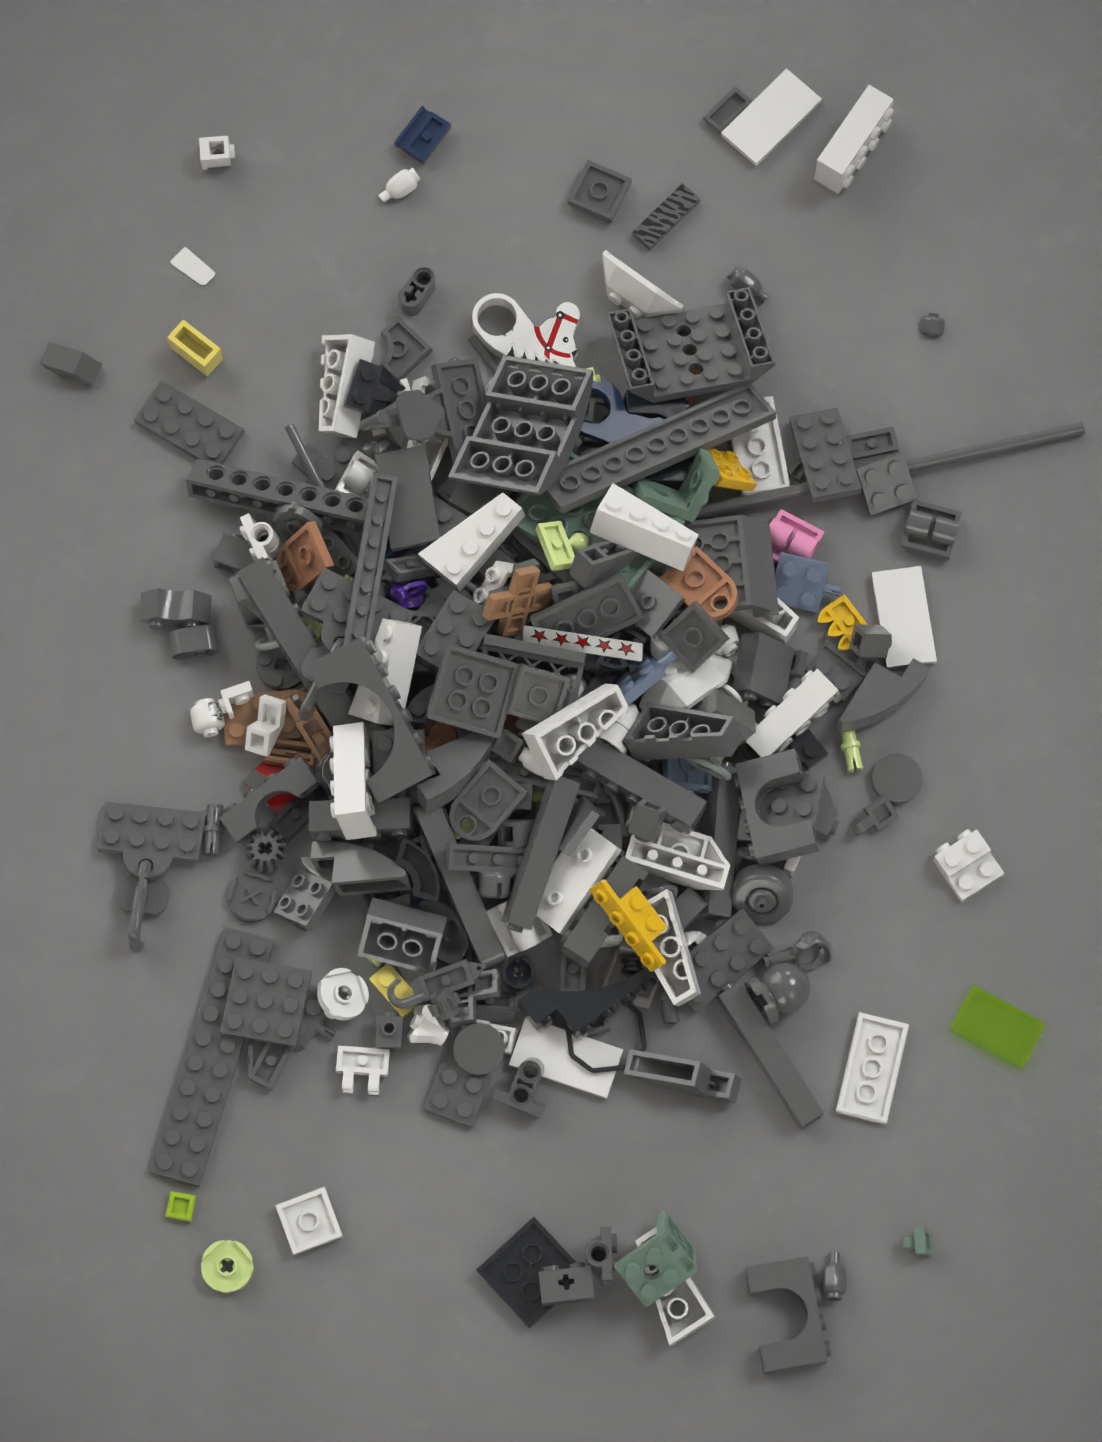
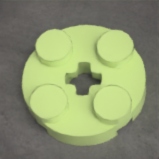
(242, 1267)

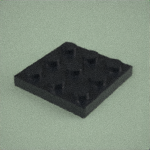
(515, 1269)

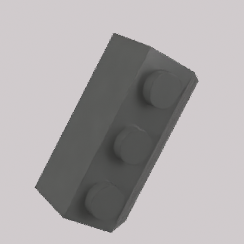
(402, 936)

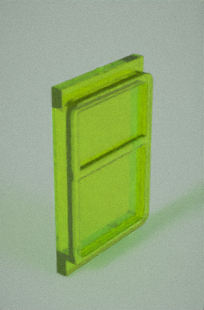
(997, 1027)

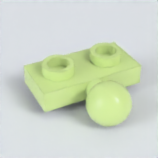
(557, 546)

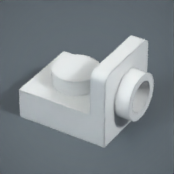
(236, 694)

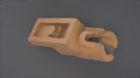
(315, 730)

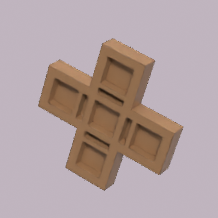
(516, 603)

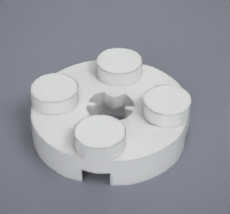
(330, 1001)

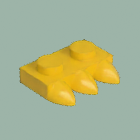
(844, 617)

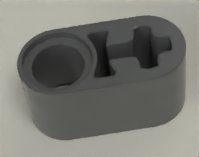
(422, 294)
(193, 642)

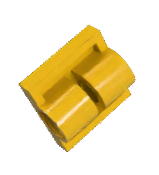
(731, 472)

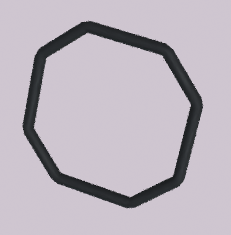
(609, 1068)

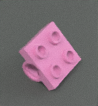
(793, 536)

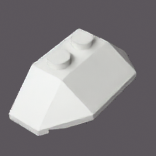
(634, 291)
(684, 688)
(681, 858)

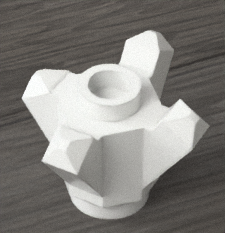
(427, 1028)

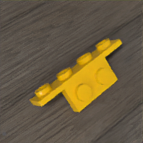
(634, 919)

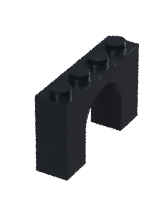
(675, 474)

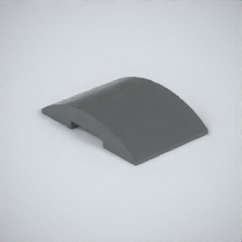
(525, 426)

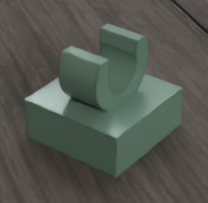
(920, 1241)

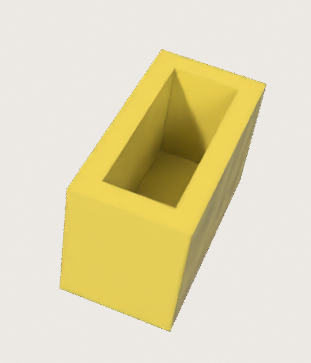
(195, 348)

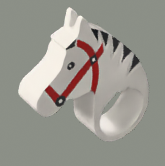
(547, 343)

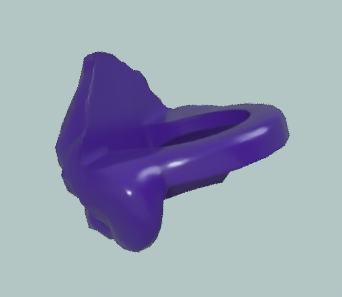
(405, 598)

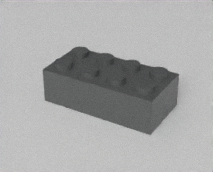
(392, 820)

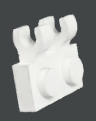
(362, 1061)

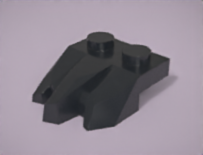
(372, 388)
(604, 664)

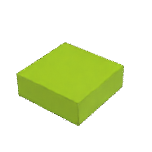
(180, 1206)

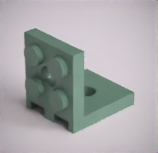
(692, 493)
(668, 1252)

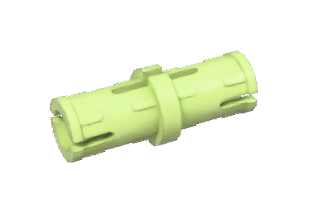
(851, 749)

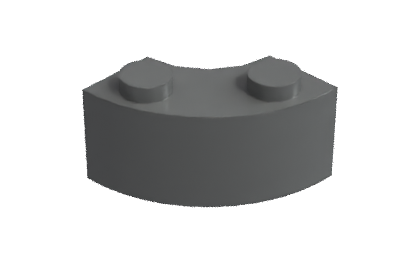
(175, 608)

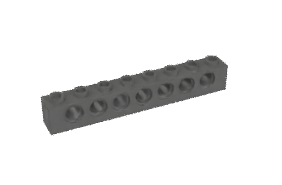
(267, 493)

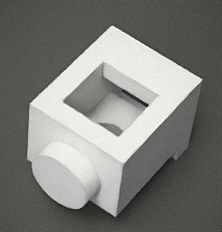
(211, 146)

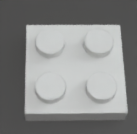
(309, 1221)

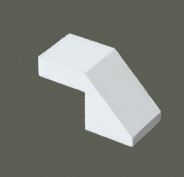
(264, 732)

